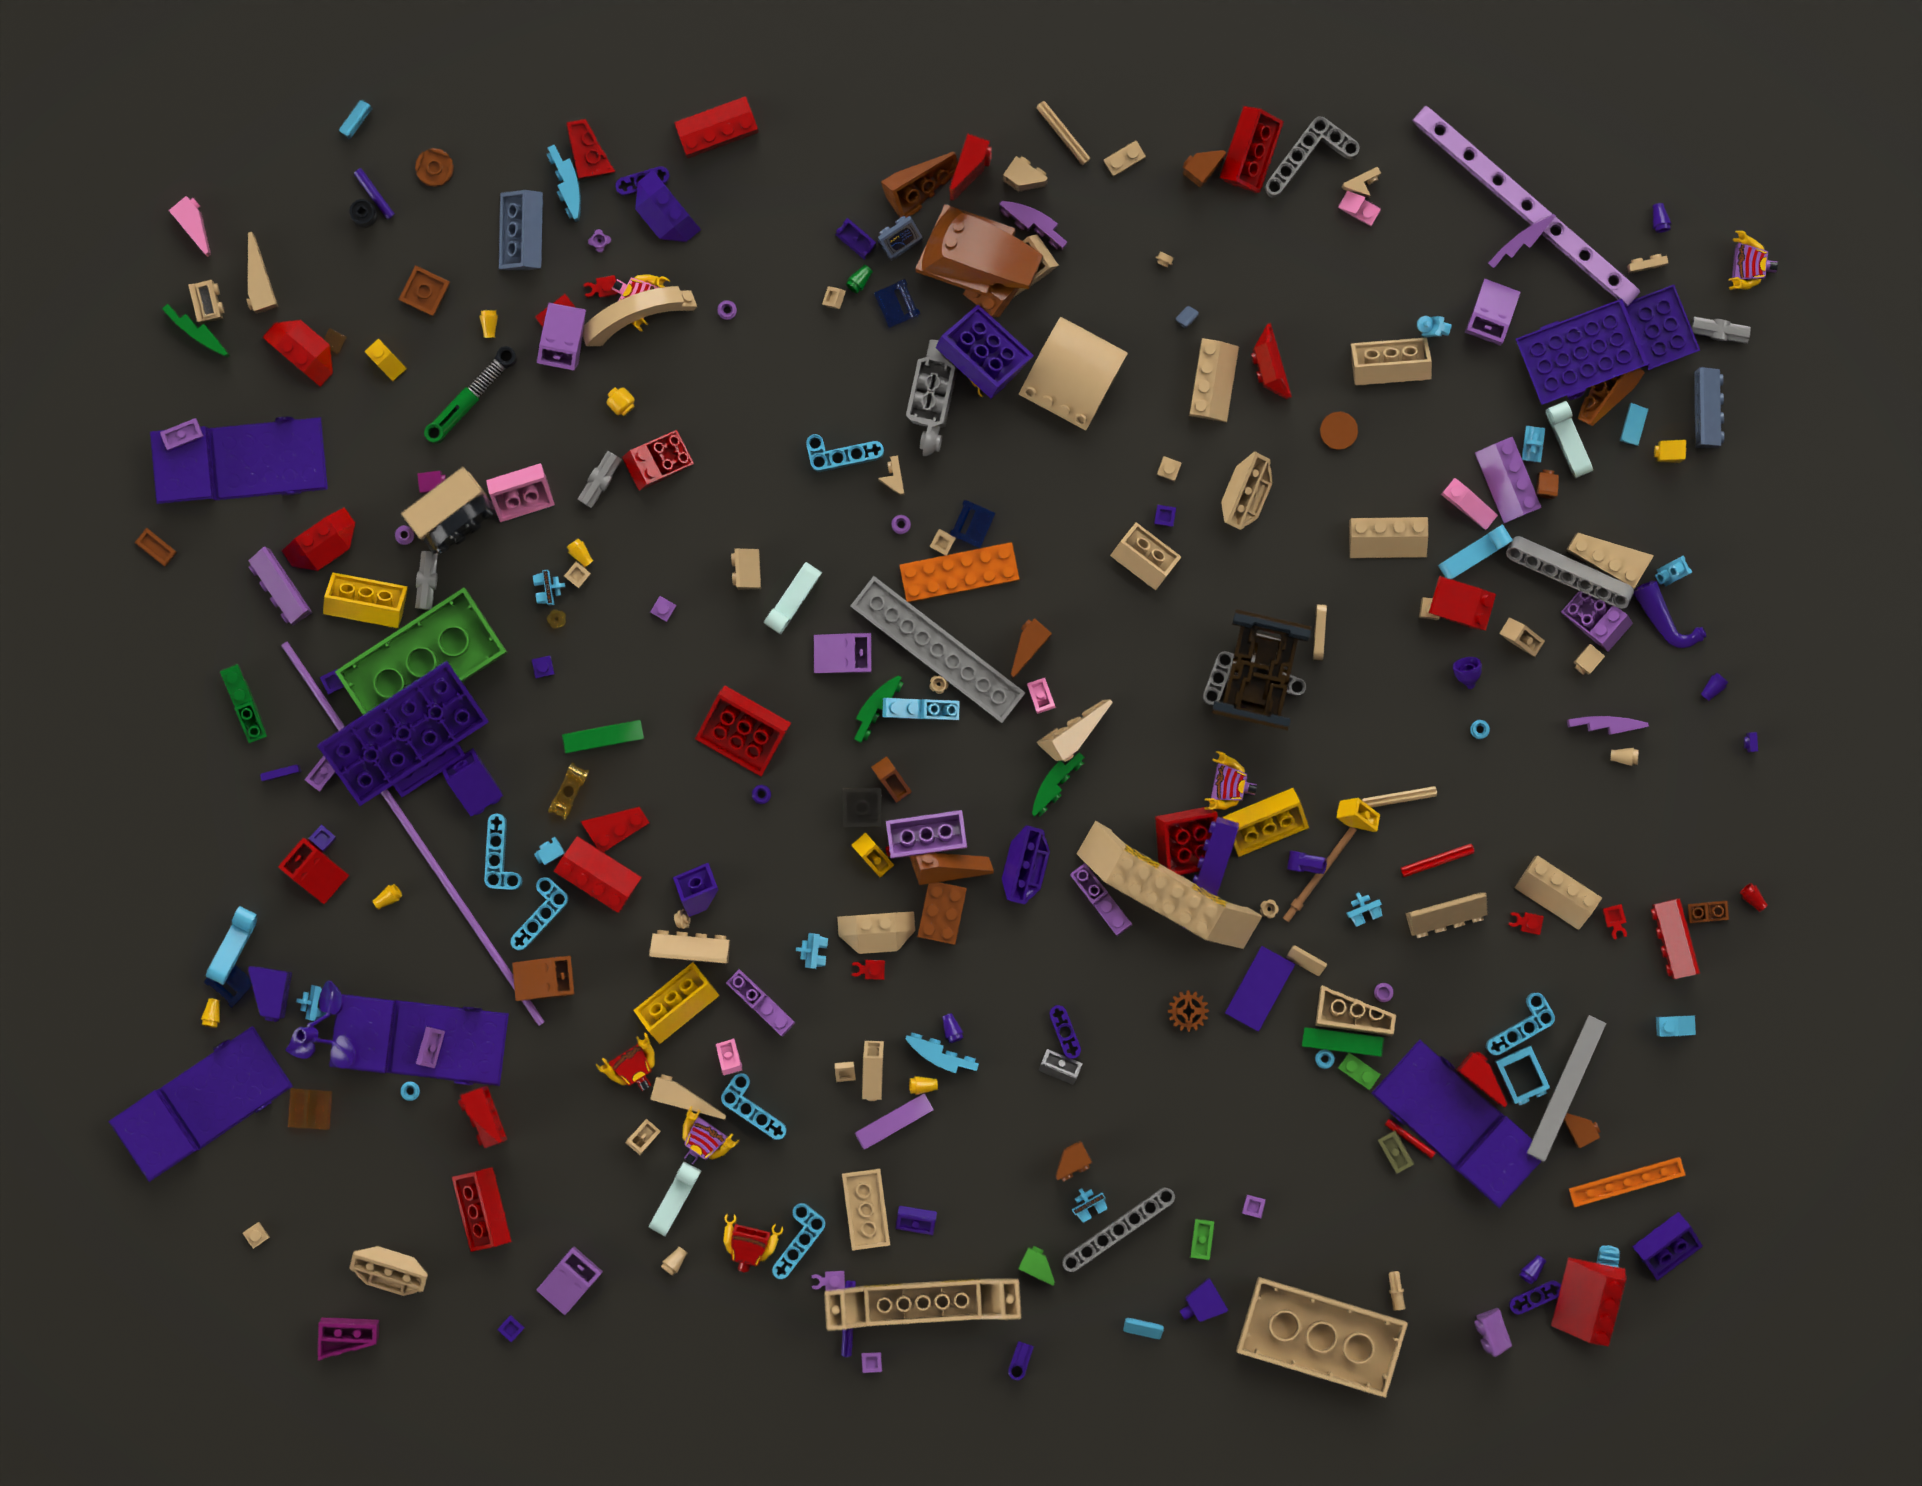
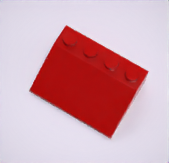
(973, 159)
(742, 730)
(1589, 1300)

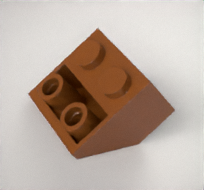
(1072, 1159)

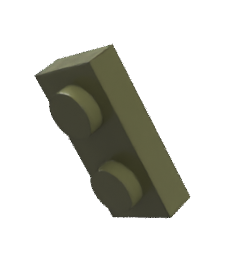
(1396, 1151)

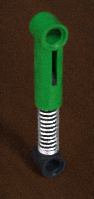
(468, 396)

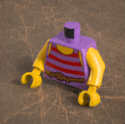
(1750, 263)
(1229, 784)
(704, 1139)

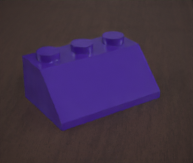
(1667, 1246)

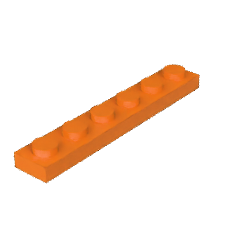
(1626, 1181)

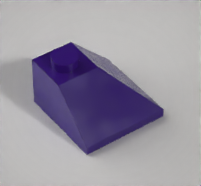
(696, 889)

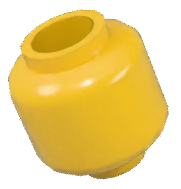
(620, 401)

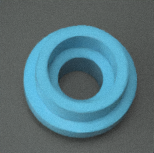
(1486, 729)
(1329, 1063)
(405, 1095)

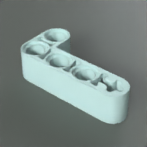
(1569, 439)
(792, 598)
(674, 1198)

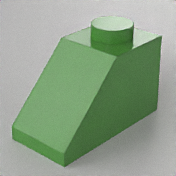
(1036, 1264)

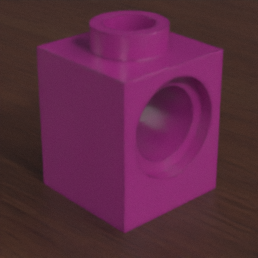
(429, 480)

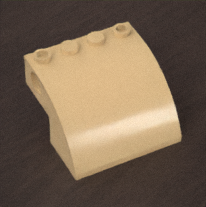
(1073, 373)

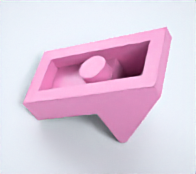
(1359, 208)
(1041, 695)
(729, 1057)

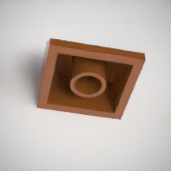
(1202, 165)

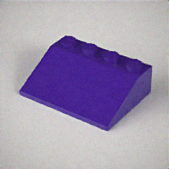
(984, 351)

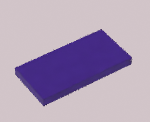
(1259, 988)

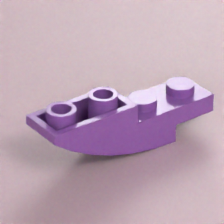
(1028, 217)
(1101, 899)
(760, 1002)

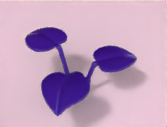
(303, 1037)

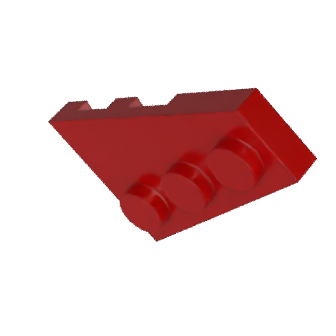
(586, 151)
(615, 827)

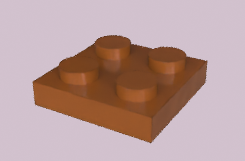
(424, 291)

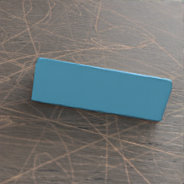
(355, 119)
(1633, 424)
(1143, 1328)

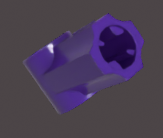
(1302, 862)
(1020, 1358)

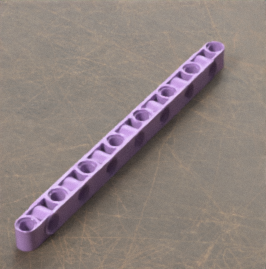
(1514, 195)

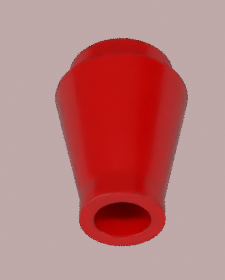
(1752, 895)

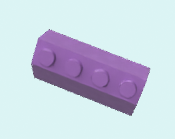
(1508, 480)
(279, 585)
(926, 834)

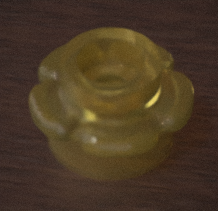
(551, 618)

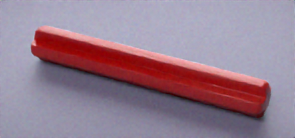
(1437, 860)

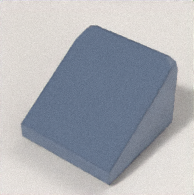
(1187, 316)

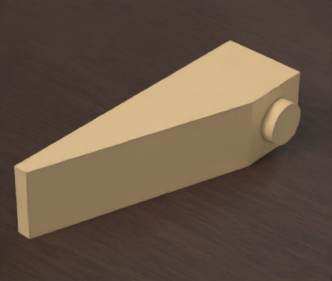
(259, 286)
(674, 1094)

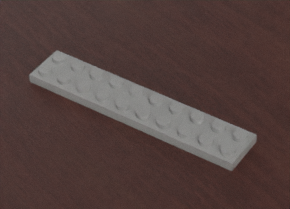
(937, 649)

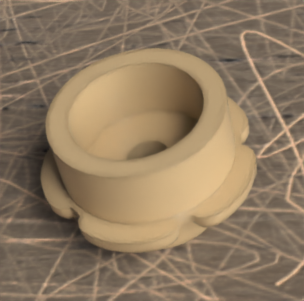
(1164, 259)
(938, 689)
(1274, 908)

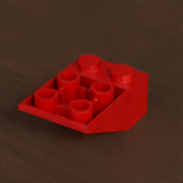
(657, 460)
(313, 870)

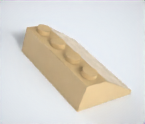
(1447, 914)

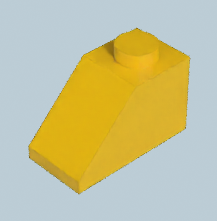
(385, 360)
(1670, 451)
(1358, 815)
(872, 855)

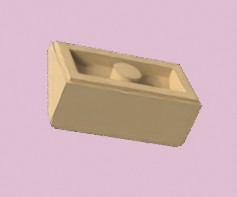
(1306, 960)

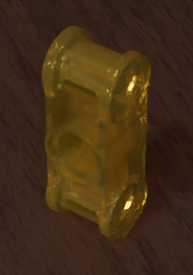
(563, 801)

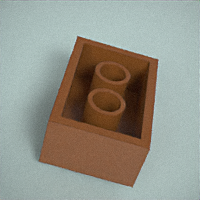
(942, 912)

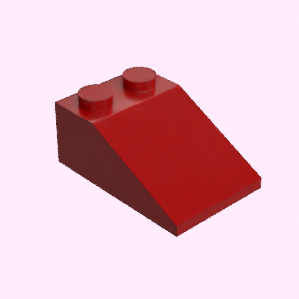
(1462, 603)
(1480, 1074)

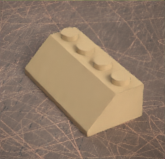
(1391, 361)
(1214, 380)
(1388, 537)
(1558, 892)
(690, 948)

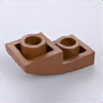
(1708, 911)

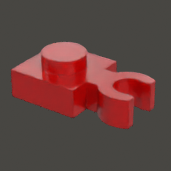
(603, 287)
(1614, 917)
(1530, 922)
(872, 969)

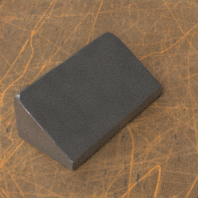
(1060, 1066)

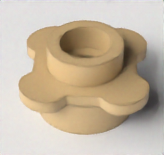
(682, 919)

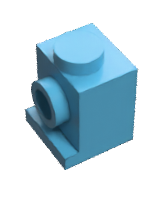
(549, 852)

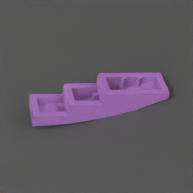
(1526, 237)
(1613, 724)
(894, 1121)

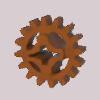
(1179, 1011)

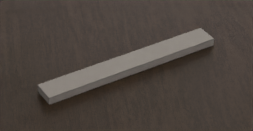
(1566, 1088)

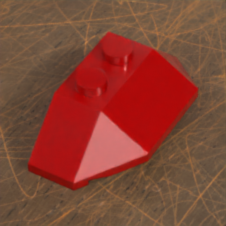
(302, 348)
(1270, 365)
(322, 542)

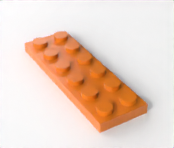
(959, 572)

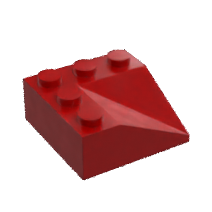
(1183, 838)
(483, 1116)

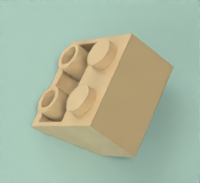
(1023, 176)
(747, 569)

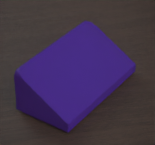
(916, 1220)

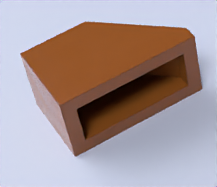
(1547, 484)
(891, 779)
(1581, 1130)

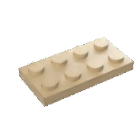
(866, 1209)

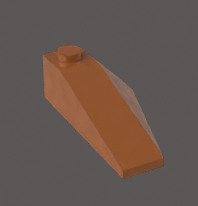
(913, 185)
(1606, 395)
(945, 867)

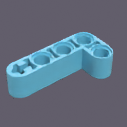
(829, 464)
(1475, 552)
(500, 852)
(537, 917)
(232, 945)
(1518, 1028)
(755, 1109)
(796, 1244)

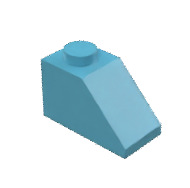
(1675, 1026)

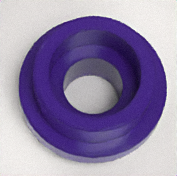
(757, 789)

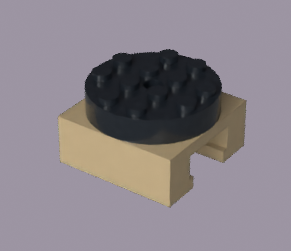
(449, 512)

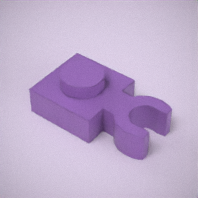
(832, 1280)

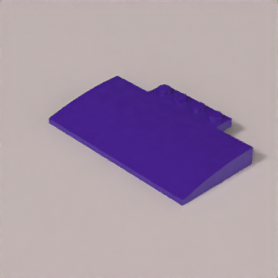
(405, 736)

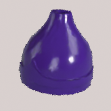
(1468, 671)

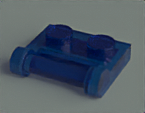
(890, 305)
(978, 527)
(237, 980)

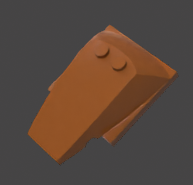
(977, 253)

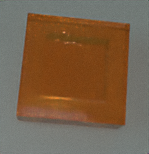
(335, 340)

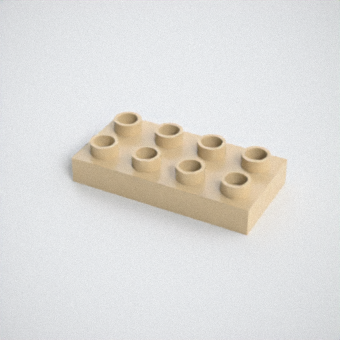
(1321, 1337)

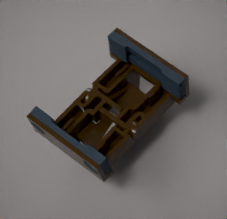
(1247, 699)

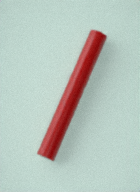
(1411, 1139)

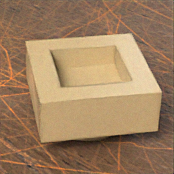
(833, 297)
(1169, 468)
(942, 542)
(577, 574)
(845, 1071)
(256, 1235)

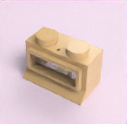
(206, 302)

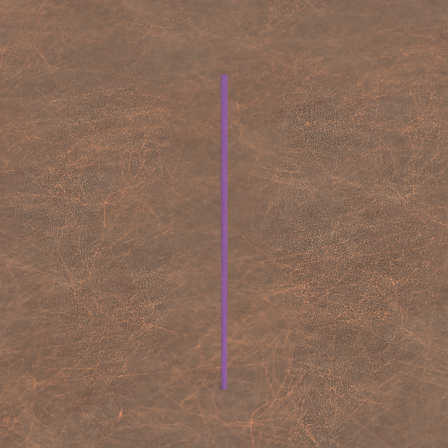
(417, 840)

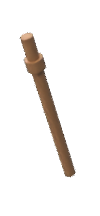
(1297, 904)

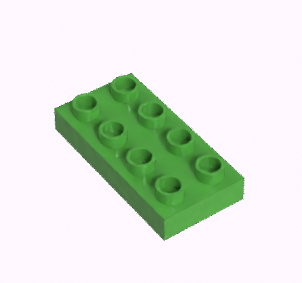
(447, 632)

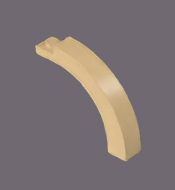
(635, 307)

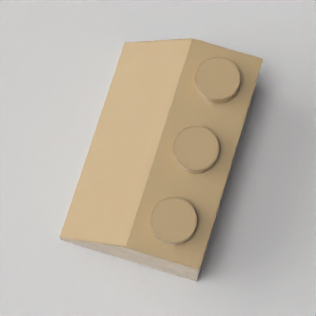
(1145, 556)

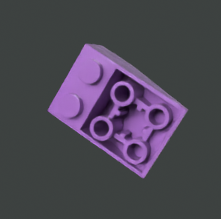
(1492, 312)
(561, 336)
(1597, 619)
(842, 653)
(569, 1280)
(1494, 1332)

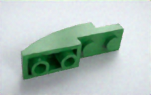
(243, 703)
(868, 713)
(1049, 789)

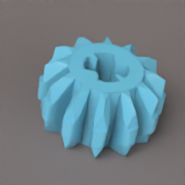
(1608, 1256)

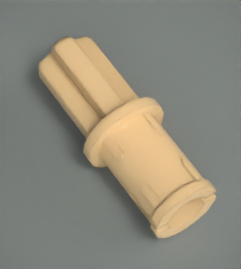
(1396, 1291)

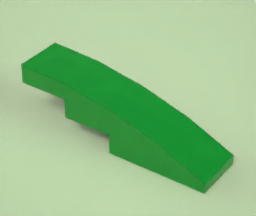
(200, 334)
(602, 736)
(1343, 1041)

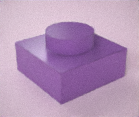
(663, 608)
(1253, 1206)
(871, 1362)

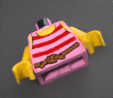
(636, 285)

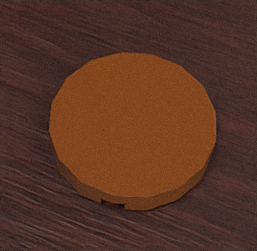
(434, 167)
(1338, 430)

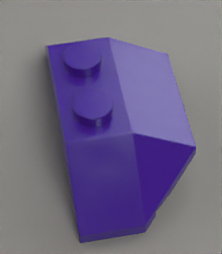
(663, 210)
(1025, 865)

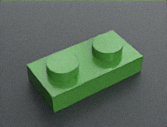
(1359, 1071)
(1202, 1239)

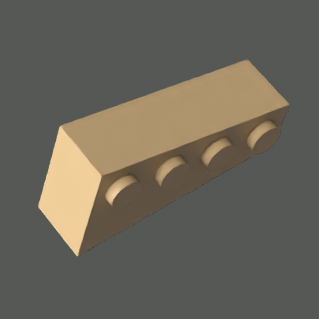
(1610, 558)
(1345, 1013)

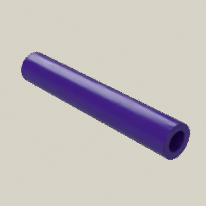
(374, 194)

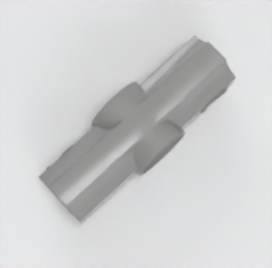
(1720, 330)
(599, 479)
(426, 580)

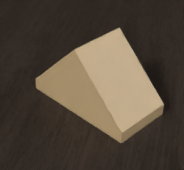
(643, 1137)

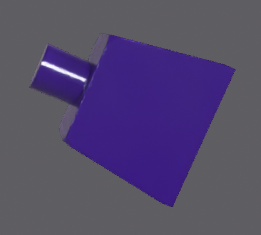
(1204, 1302)

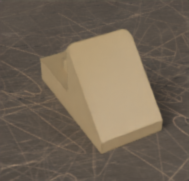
(1357, 184)
(894, 482)

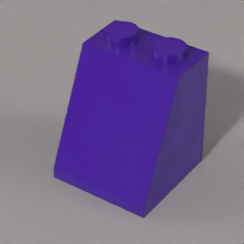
(472, 783)
(271, 991)

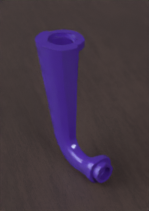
(1654, 606)

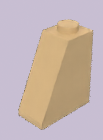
(872, 1070)

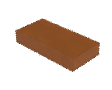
(155, 547)

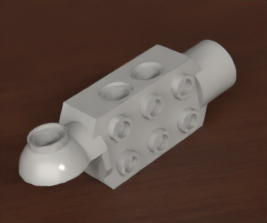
(931, 396)

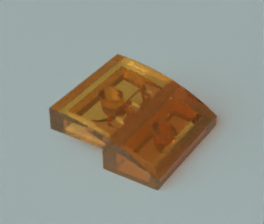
(310, 1109)

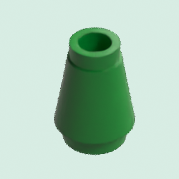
(859, 279)

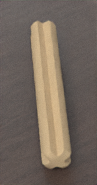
(1063, 133)
(1401, 797)

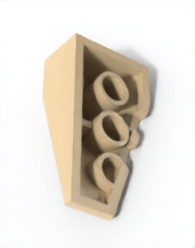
(1067, 740)

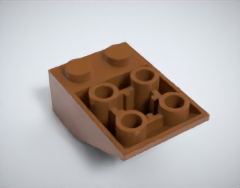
(543, 978)

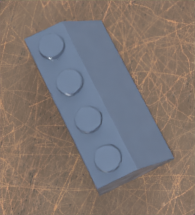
(520, 230)
(1708, 408)

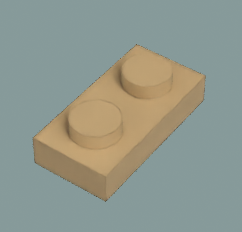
(1124, 158)
(1640, 265)

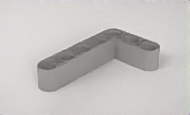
(1305, 151)
(1225, 671)

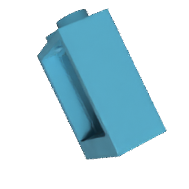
(1517, 1055)

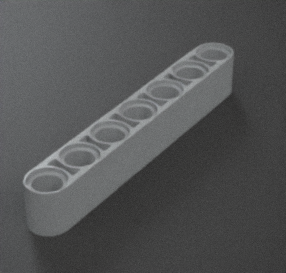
(1570, 572)
(1112, 1237)

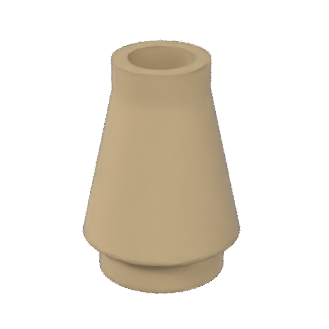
(1625, 756)
(674, 1261)

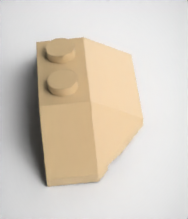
(1247, 491)
(876, 931)
(389, 1270)

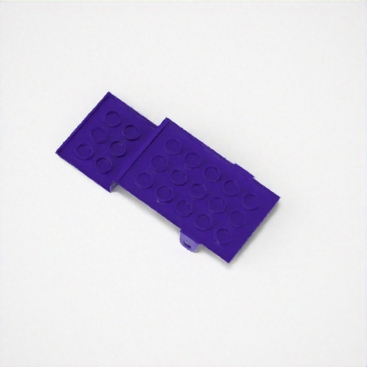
(1606, 344)
(242, 462)
(391, 1034)
(201, 1103)
(1457, 1123)

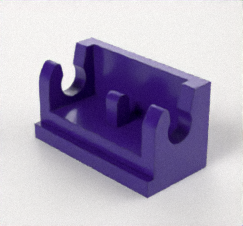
(855, 238)

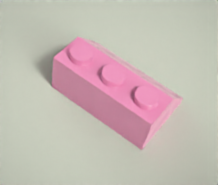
(520, 492)

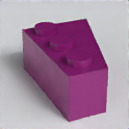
(345, 1334)

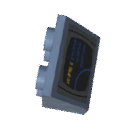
(899, 237)

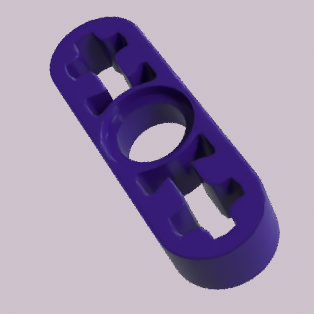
(626, 179)
(1055, 1020)
(1524, 1308)

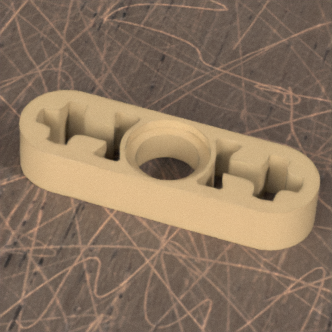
(1319, 632)

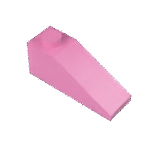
(191, 219)
(1469, 503)

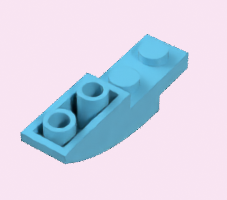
(568, 190)
(920, 709)
(932, 1052)

